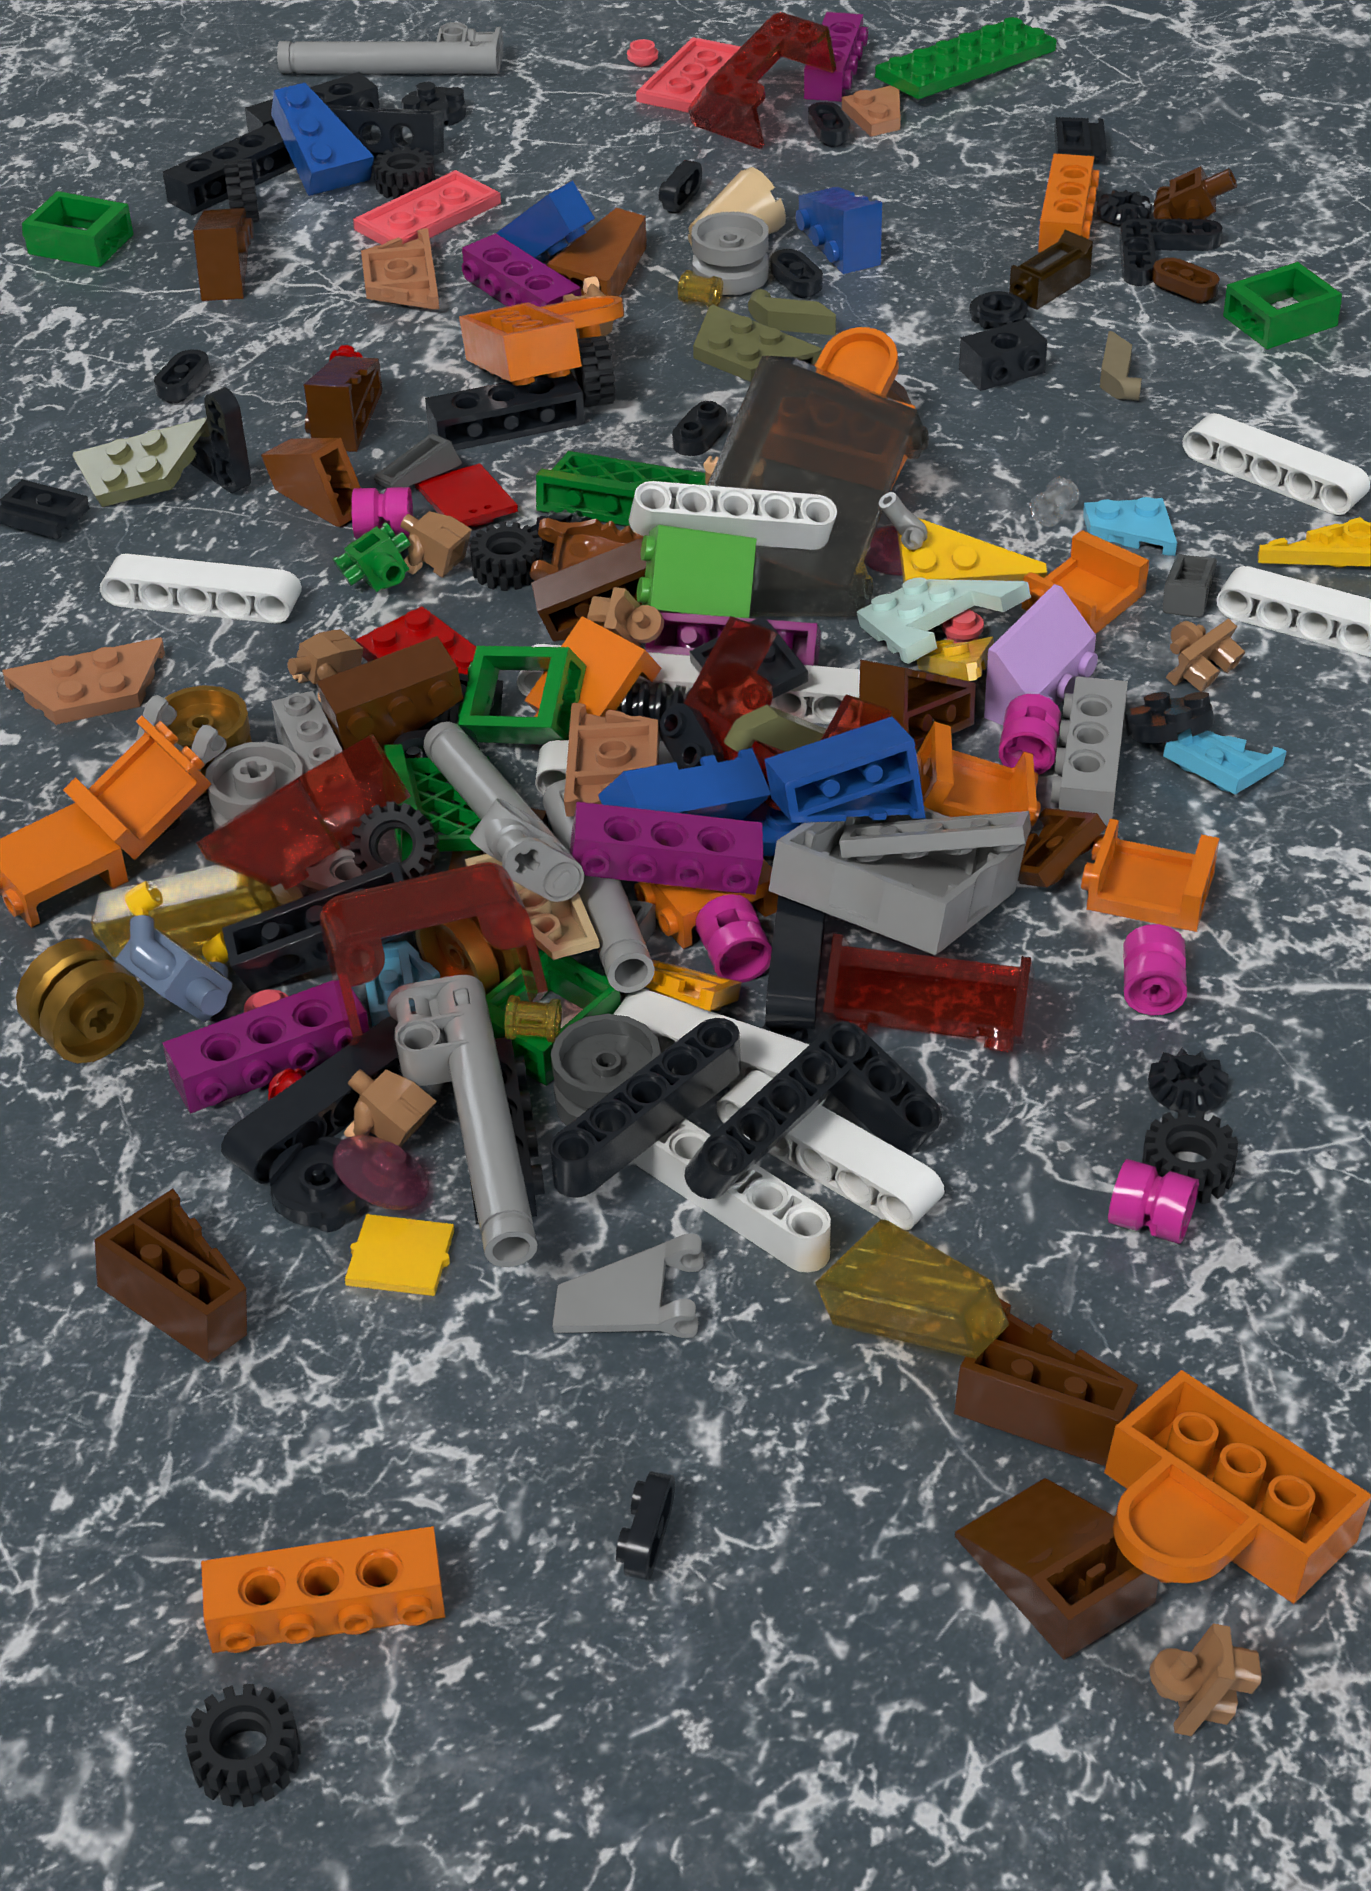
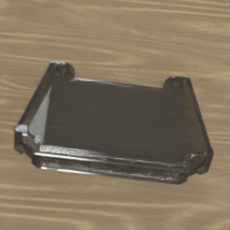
(826, 439)

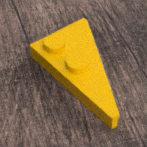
(1330, 545)
(961, 557)
(957, 660)

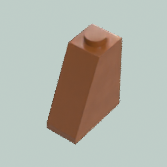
(314, 476)

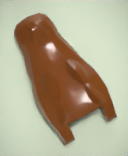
(578, 543)

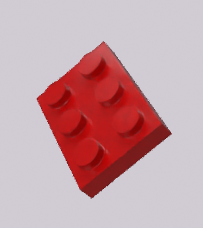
(412, 629)

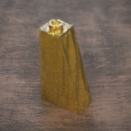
(192, 908)
(912, 1294)

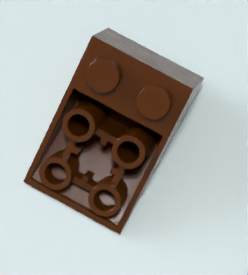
(1059, 1565)

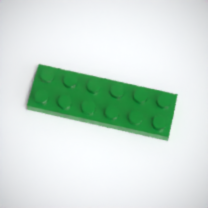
(965, 58)

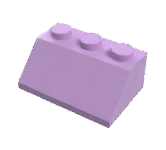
(1040, 654)

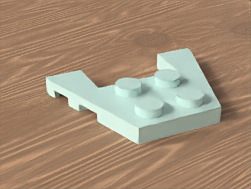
(925, 603)

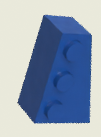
(318, 141)
(550, 223)
(842, 227)
(849, 775)
(711, 790)

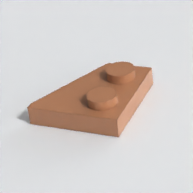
(874, 110)

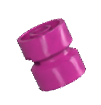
(374, 509)
(1033, 727)
(734, 938)
(1154, 969)
(1153, 1201)

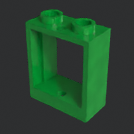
(106, 224)
(1252, 297)
(561, 689)
(565, 979)

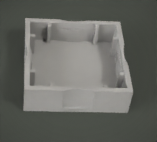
(910, 900)

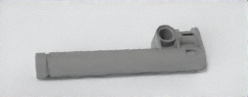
(454, 52)
(507, 824)
(619, 936)
(455, 1042)

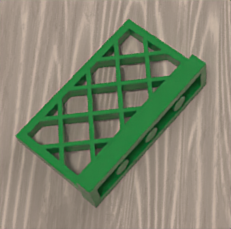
(607, 494)
(416, 783)

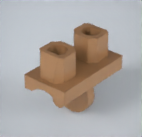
(626, 617)
(1199, 648)
(1206, 1678)

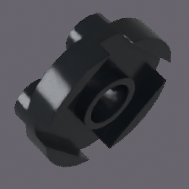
(437, 99)
(1164, 717)
(309, 1204)

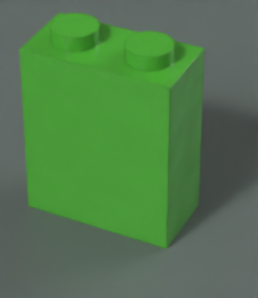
(697, 572)

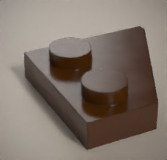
(1060, 842)

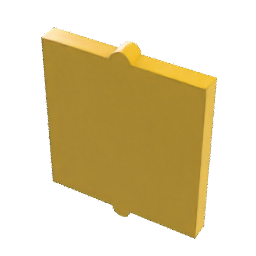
(399, 1255)

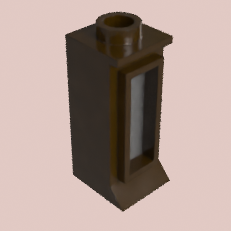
(1052, 270)

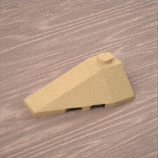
(557, 926)

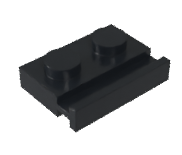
(1080, 137)
(41, 508)

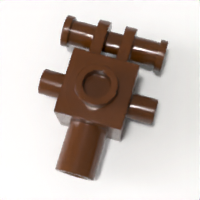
(1192, 194)

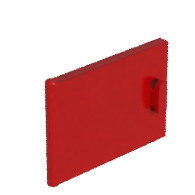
(468, 495)

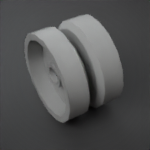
(732, 248)
(248, 775)

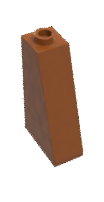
(606, 251)

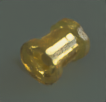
(700, 289)
(533, 1018)

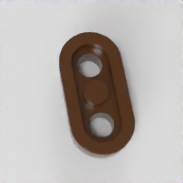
(1186, 279)

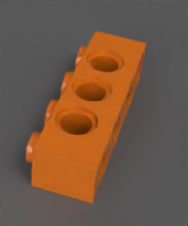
(1068, 198)
(297, 1575)

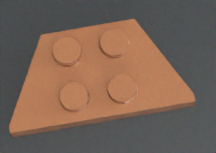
(401, 272)
(88, 682)
(604, 749)

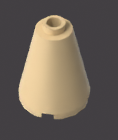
(748, 194)

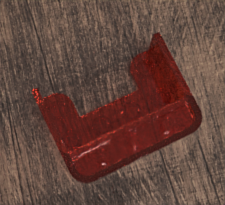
(733, 94)

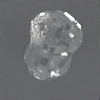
(1049, 506)

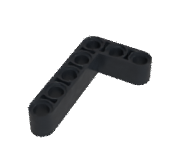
(837, 1063)

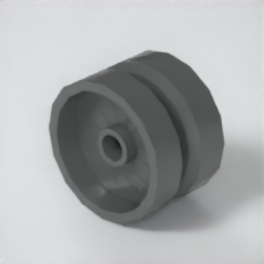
(596, 1058)

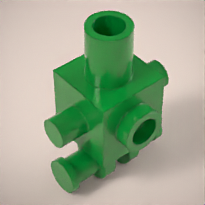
(375, 558)

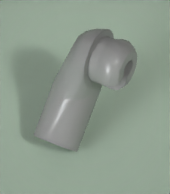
(905, 522)

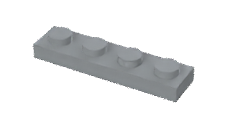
(952, 834)

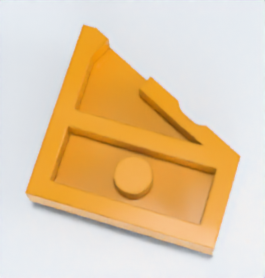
(693, 986)

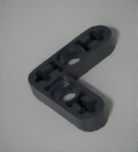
(1143, 236)
(224, 452)

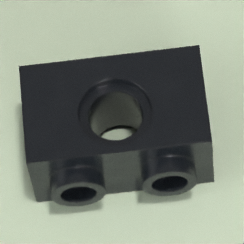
(1002, 355)

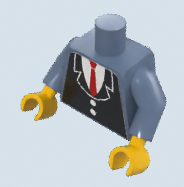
(169, 966)

